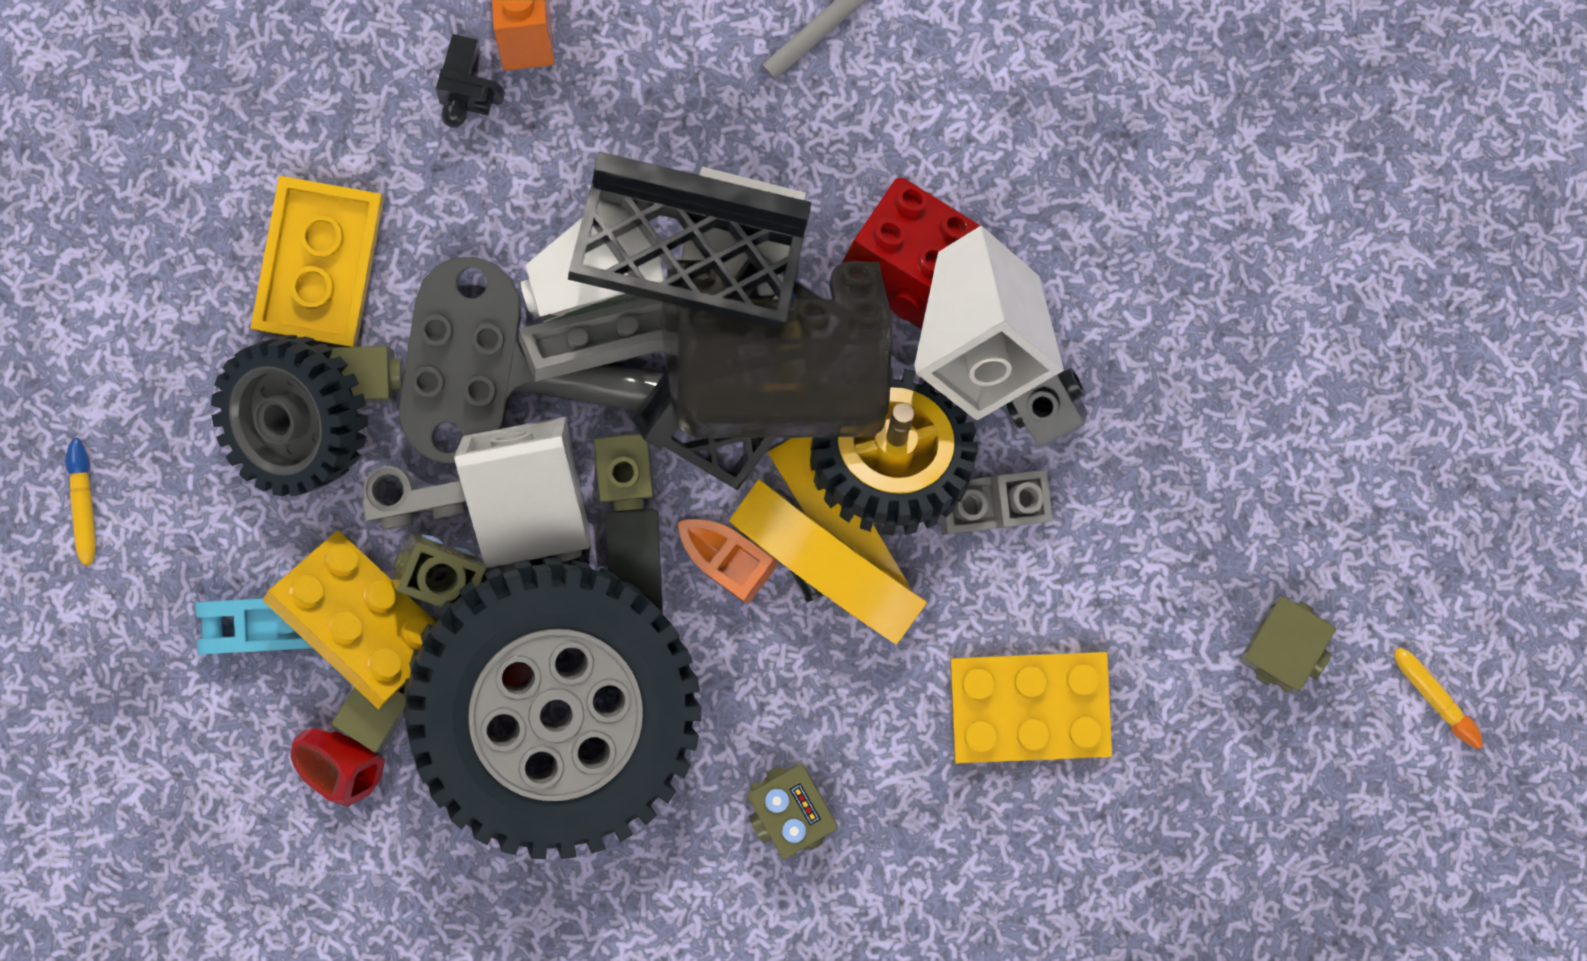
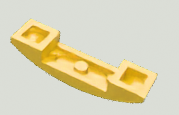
(793, 464)
(827, 562)

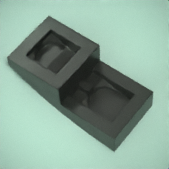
(635, 551)

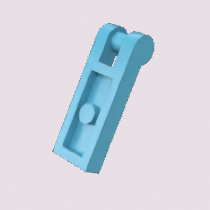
(254, 624)

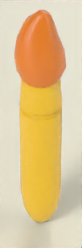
(1461, 725)

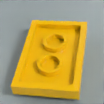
(317, 261)
(352, 617)
(1030, 707)

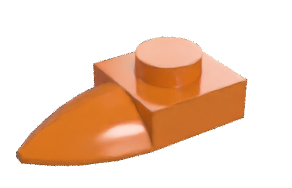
(727, 557)

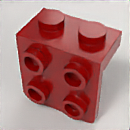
(905, 240)

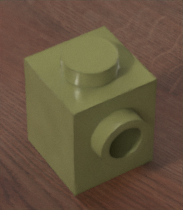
(624, 471)

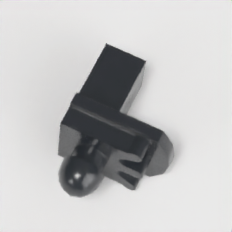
(459, 87)

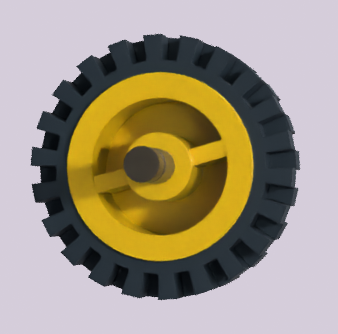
(905, 470)

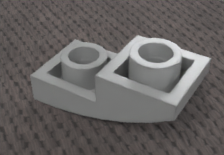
(1001, 503)

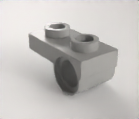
(443, 499)

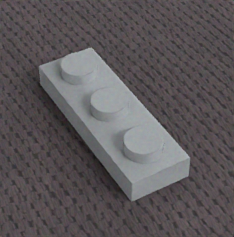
(592, 338)

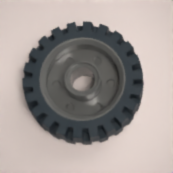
(289, 415)

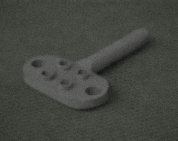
(470, 361)

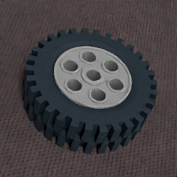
(530, 620)

